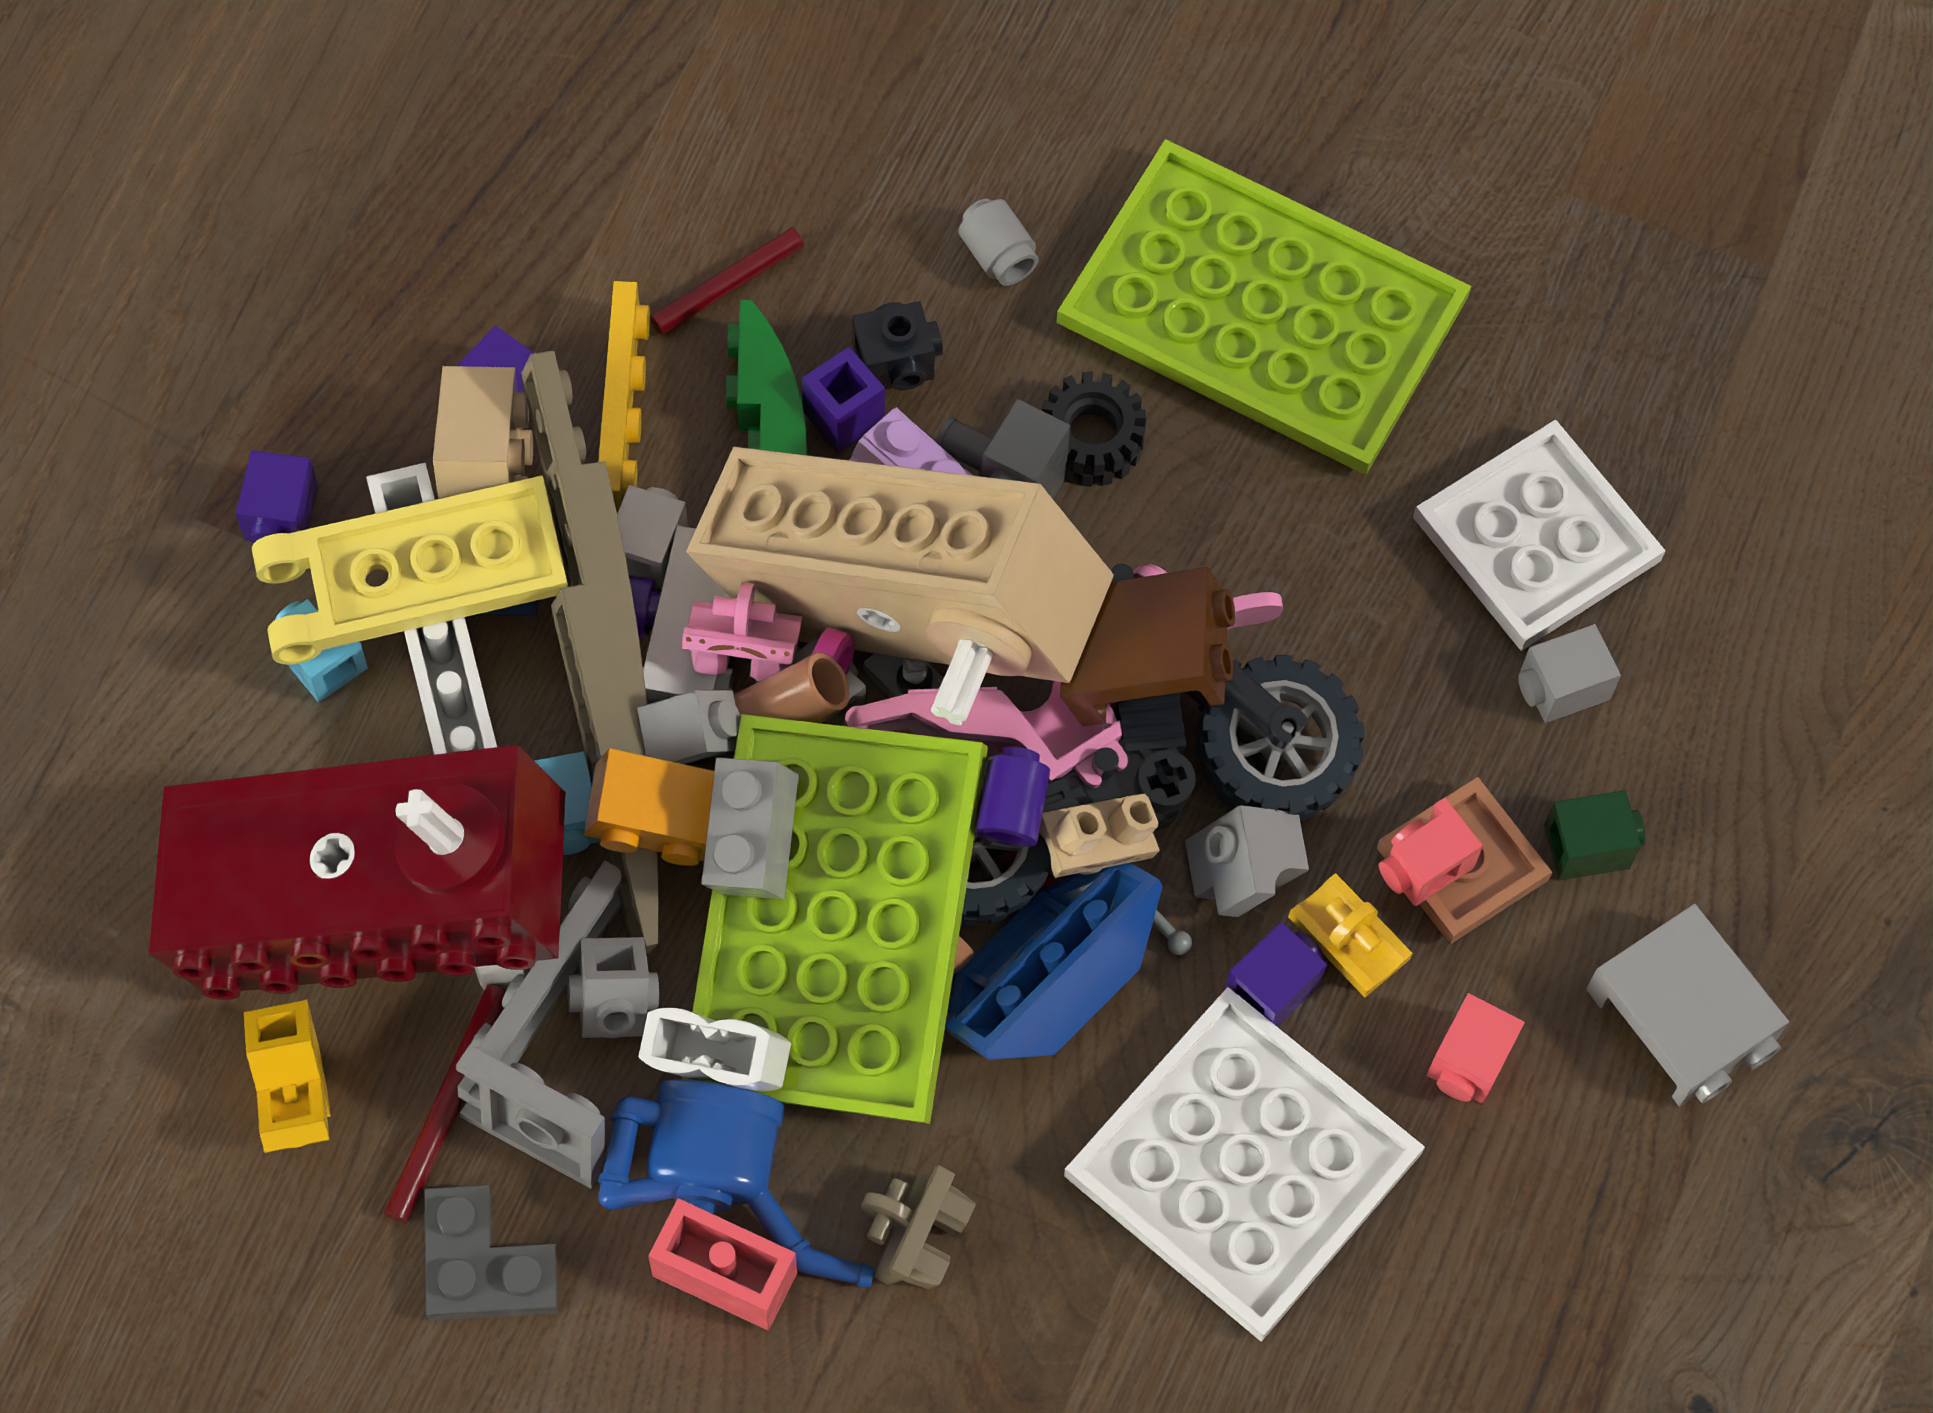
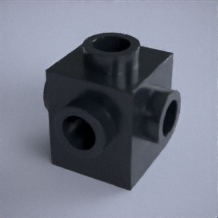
(897, 344)

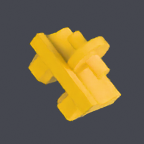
(1350, 935)

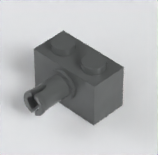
(1024, 449)

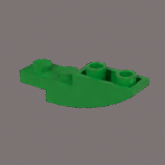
(764, 387)

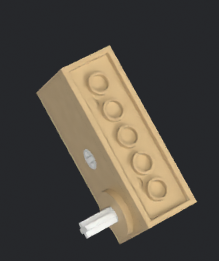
(908, 564)

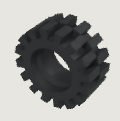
(1110, 403)

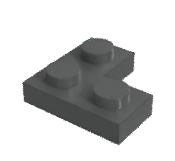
(469, 1275)

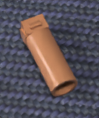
(799, 693)

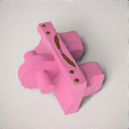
(741, 630)

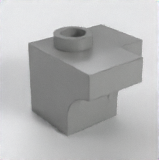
(1246, 857)

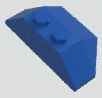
(1054, 964)

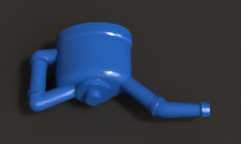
(712, 1151)

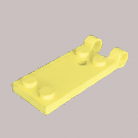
(440, 562)

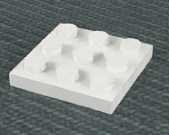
(1538, 534)

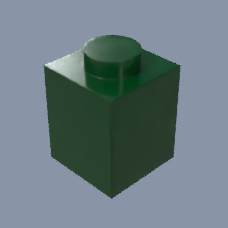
(1594, 834)

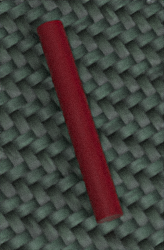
(726, 281)

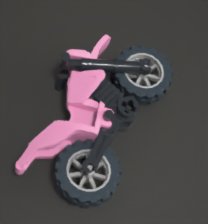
(1144, 747)

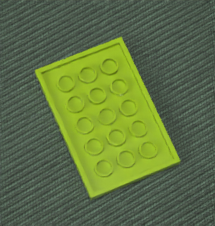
(1264, 306)
(869, 916)

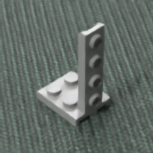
(511, 1097)

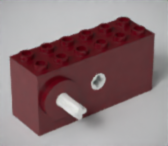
(360, 873)

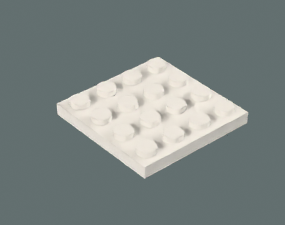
(1244, 1163)

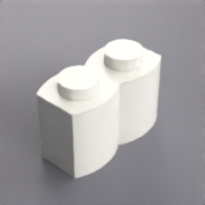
(716, 1050)

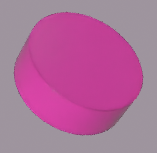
(838, 646)

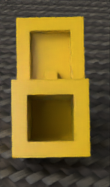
(287, 1076)

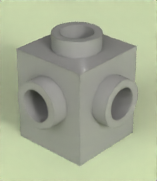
(617, 1000)

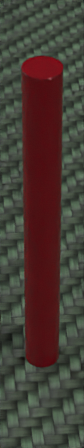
(440, 1115)

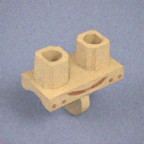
(1100, 835)

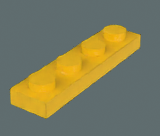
(623, 376)

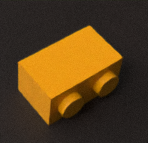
(650, 806)

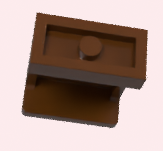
(1154, 641)

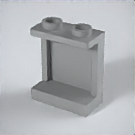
(1691, 1004)

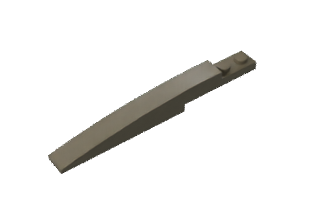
(596, 613)

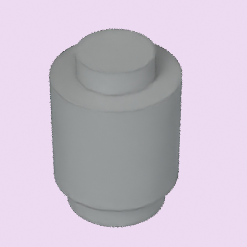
(998, 241)

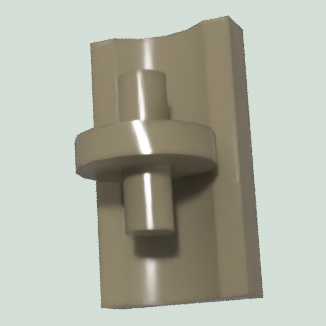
(928, 1204)

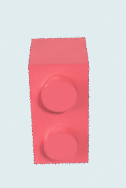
(723, 1264)

